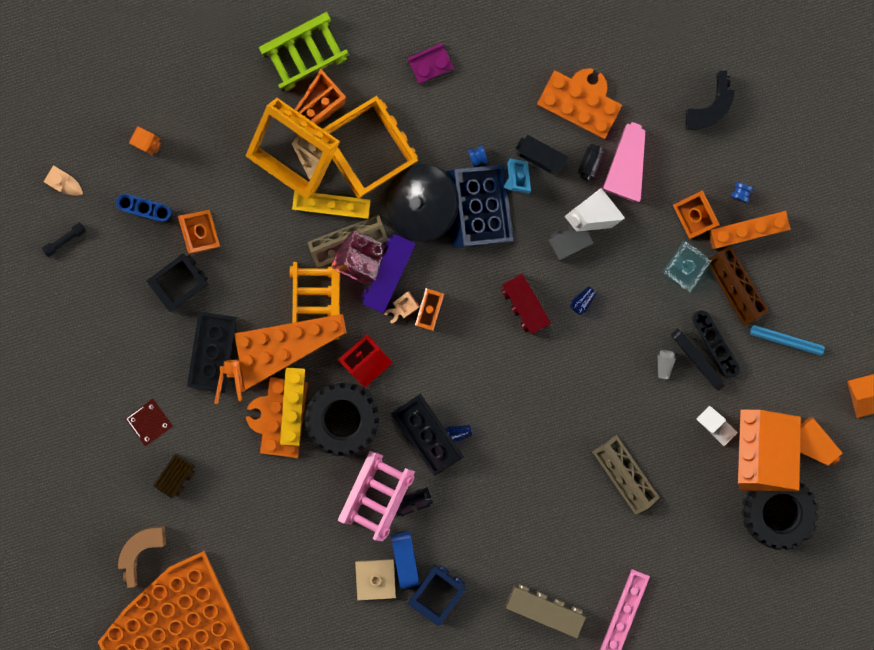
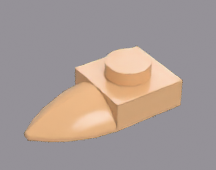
(63, 182)

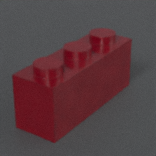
(525, 304)

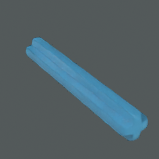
(787, 340)

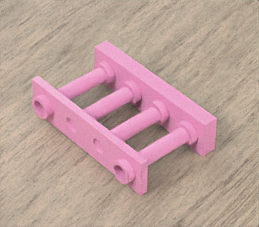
(358, 495)

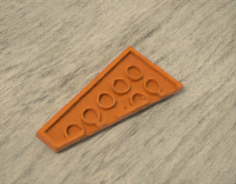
(276, 347)

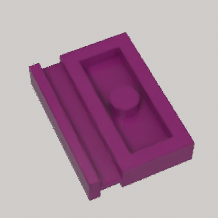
(430, 63)

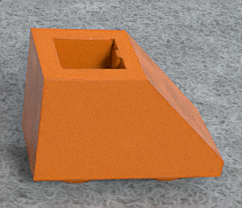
(145, 141)

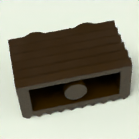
(174, 476)

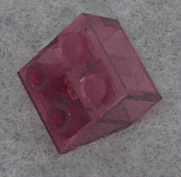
(359, 257)

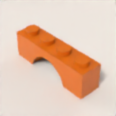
(749, 230)

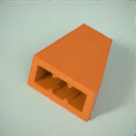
(817, 443)

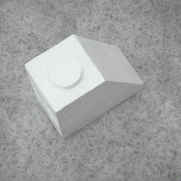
(595, 213)

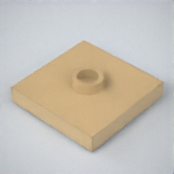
(375, 579)

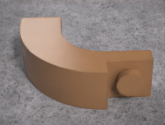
(144, 539)

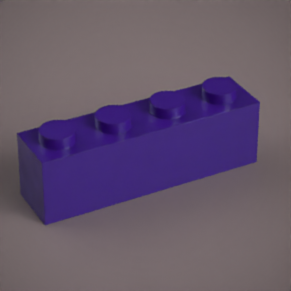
(389, 273)

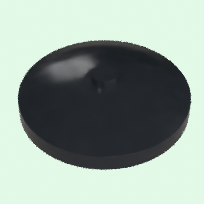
(422, 202)

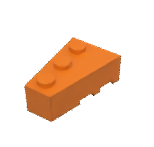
(320, 100)

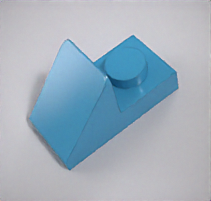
(518, 176)

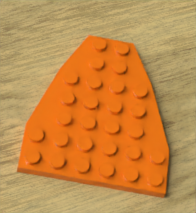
(178, 612)

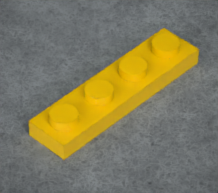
(332, 205)
(292, 406)

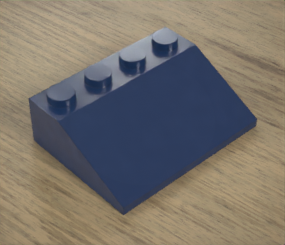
(482, 207)

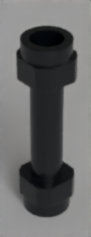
(77, 230)

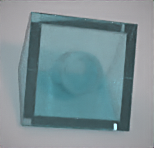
(686, 266)

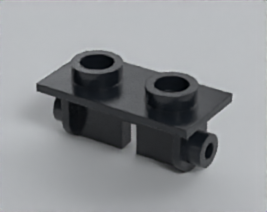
(420, 498)

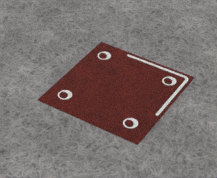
(148, 422)

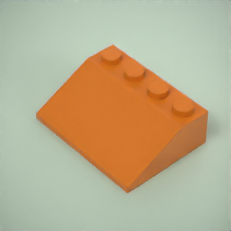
(769, 451)

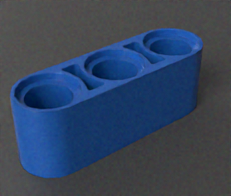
(136, 203)
(405, 560)

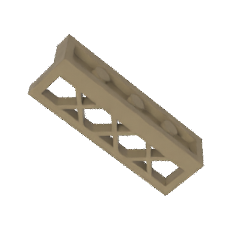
(330, 243)
(623, 477)

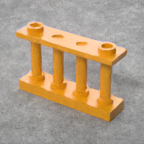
(332, 291)

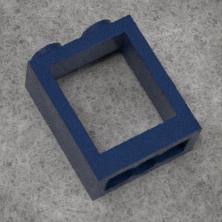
(426, 611)

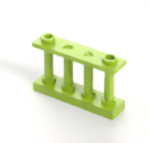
(287, 40)

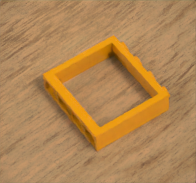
(304, 128)
(399, 138)

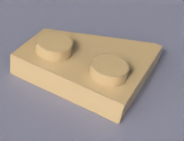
(307, 154)

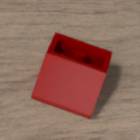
(365, 360)

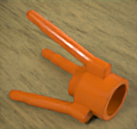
(232, 369)

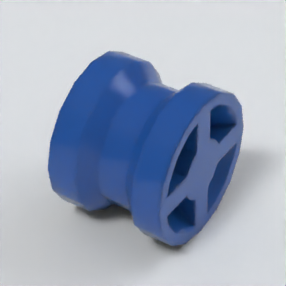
(478, 156)
(741, 192)

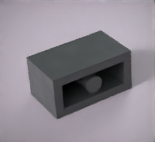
(569, 242)

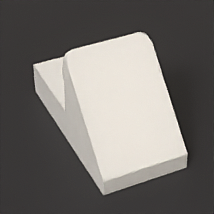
(716, 425)

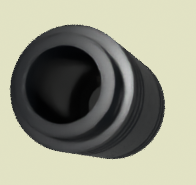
(591, 162)

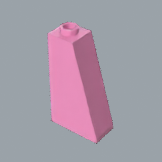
(626, 169)

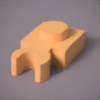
(404, 306)

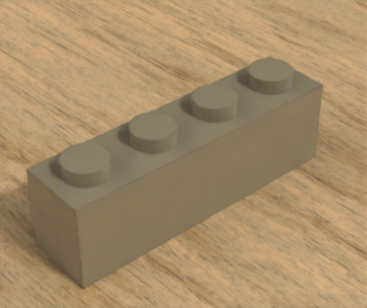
(546, 611)

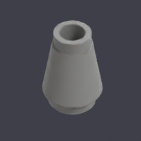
(665, 363)

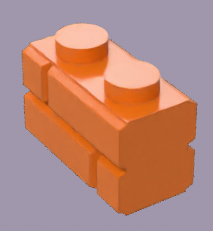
(429, 309)

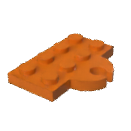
(580, 101)
(271, 419)

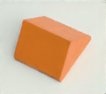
(696, 214)
(199, 231)
(862, 395)

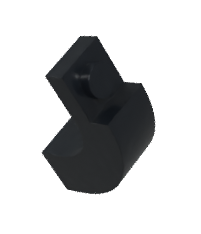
(703, 118)

